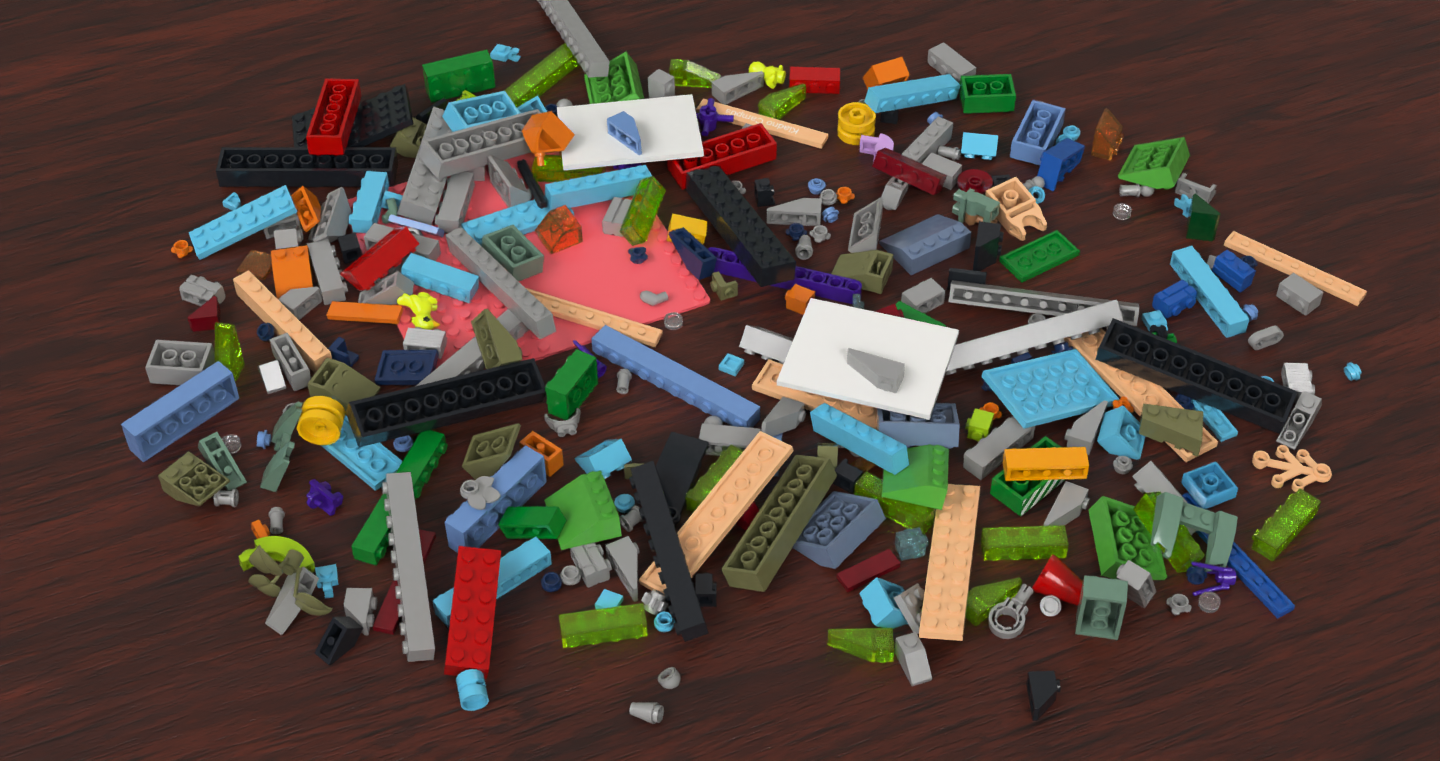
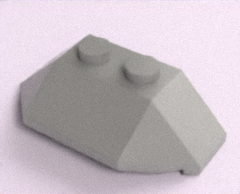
(333, 217)

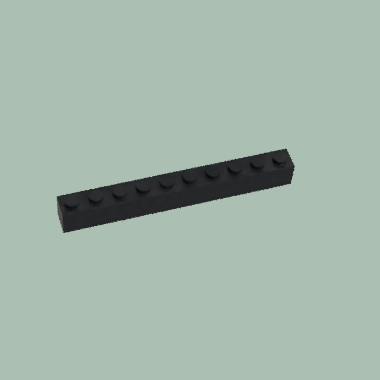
(668, 552)

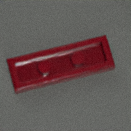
(868, 570)

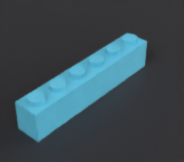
(912, 93)
(595, 187)
(1210, 291)
(859, 438)
(514, 569)

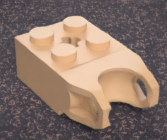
(1017, 208)

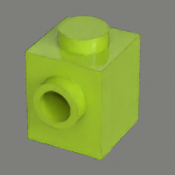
(979, 425)

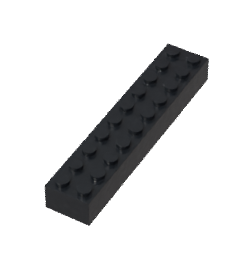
(298, 168)
(740, 226)
(1196, 375)
(445, 402)

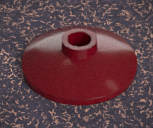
(976, 180)

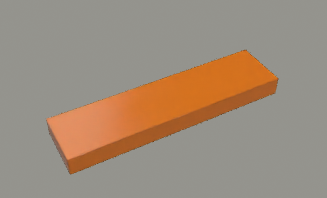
(365, 312)

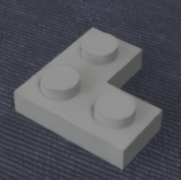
(909, 604)

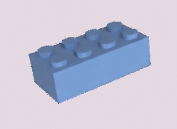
(1037, 131)

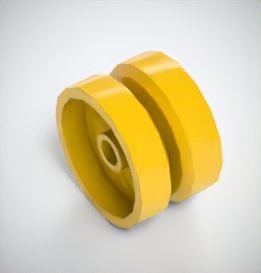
(855, 120)
(321, 420)

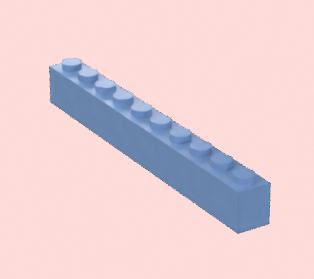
(675, 378)

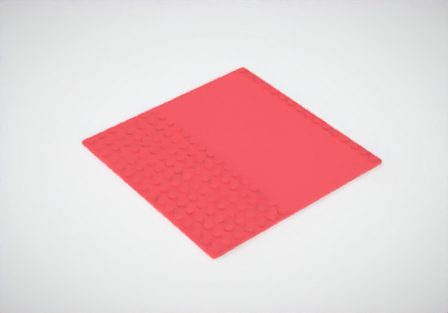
(587, 274)

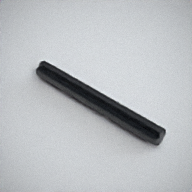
(532, 184)

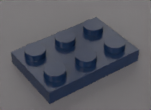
(405, 366)

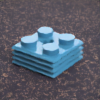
(1209, 485)

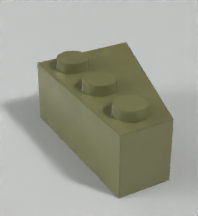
(1173, 425)

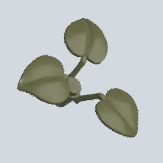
(289, 565)

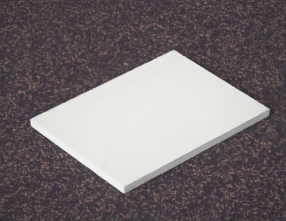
(664, 124)
(820, 365)

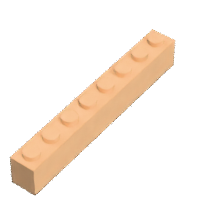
(275, 313)

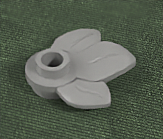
(479, 492)

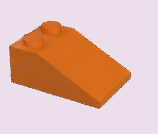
(291, 269)

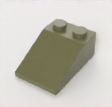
(495, 341)
(490, 451)

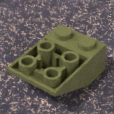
(409, 139)
(868, 267)
(341, 383)
(191, 480)

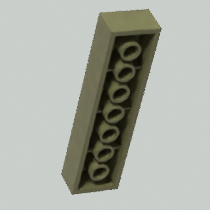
(779, 523)

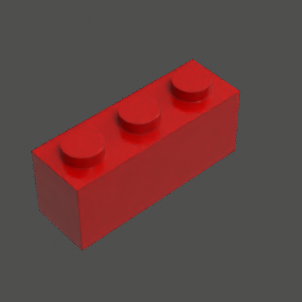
(816, 79)

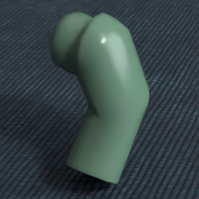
(393, 209)

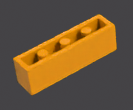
(1045, 463)

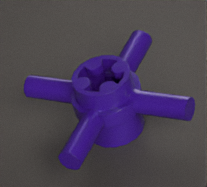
(709, 116)

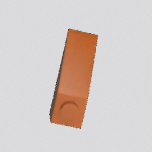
(307, 207)

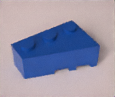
(1058, 161)

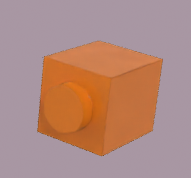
(798, 298)

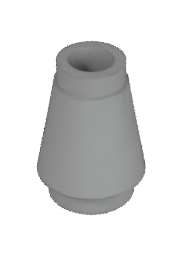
(804, 248)
(647, 711)

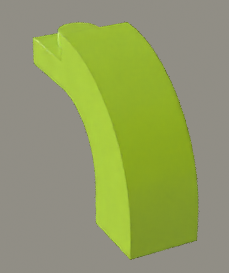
(277, 549)

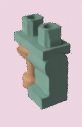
(975, 207)

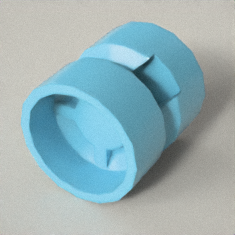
(472, 690)

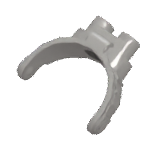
(564, 427)

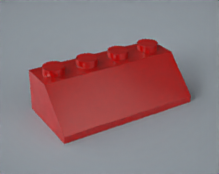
(380, 258)

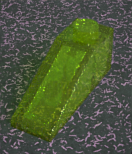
(691, 74)
(781, 102)
(228, 348)
(985, 597)
(865, 643)

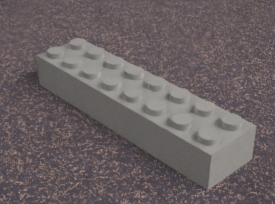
(471, 146)
(423, 188)

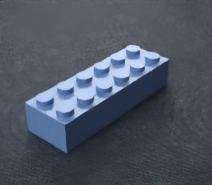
(180, 411)
(515, 482)

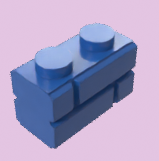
(1233, 270)
(1175, 299)

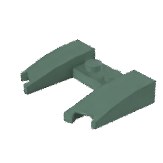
(281, 437)
(1172, 511)

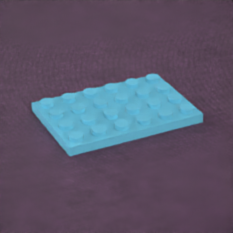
(1049, 388)

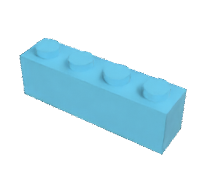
(369, 200)
(440, 278)

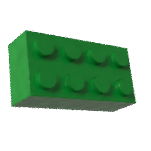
(454, 75)

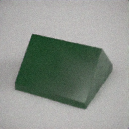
(1202, 220)

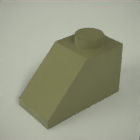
(828, 450)

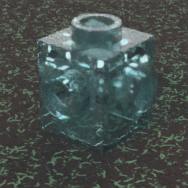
(911, 543)

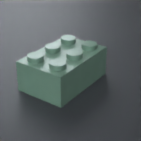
(514, 252)
(1101, 607)

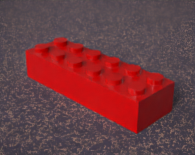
(334, 117)
(730, 152)
(472, 610)

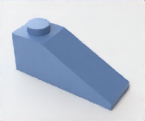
(624, 129)

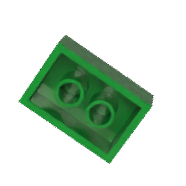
(987, 93)
(571, 384)

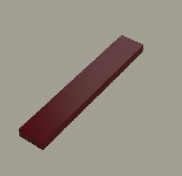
(387, 618)

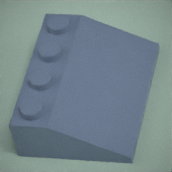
(927, 243)
(915, 431)
(839, 528)

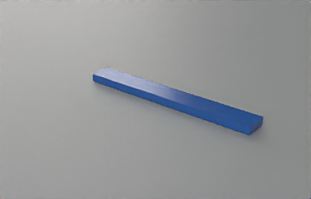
(1253, 576)

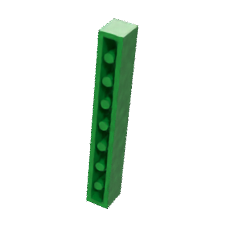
(420, 461)

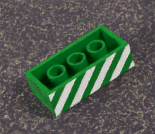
(1023, 495)

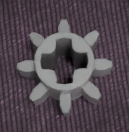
(654, 602)

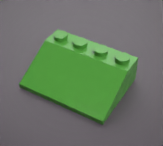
(619, 85)
(1156, 163)
(923, 480)
(588, 511)
(1123, 537)

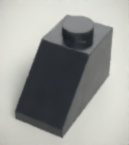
(338, 639)
(1041, 691)

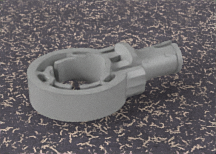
(1012, 608)

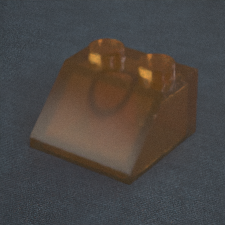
(1107, 136)
(559, 230)

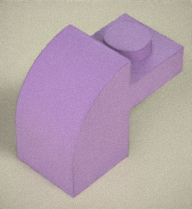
(872, 144)

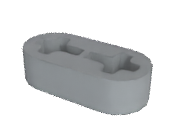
(1265, 337)

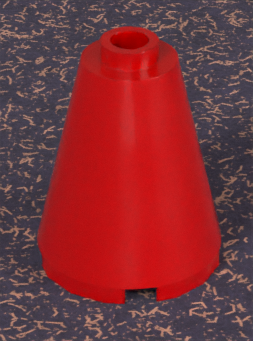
(1059, 581)

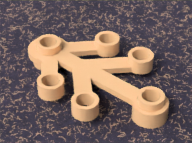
(1293, 468)

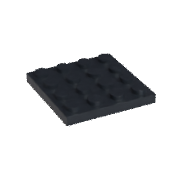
(381, 117)

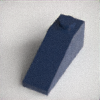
(693, 253)

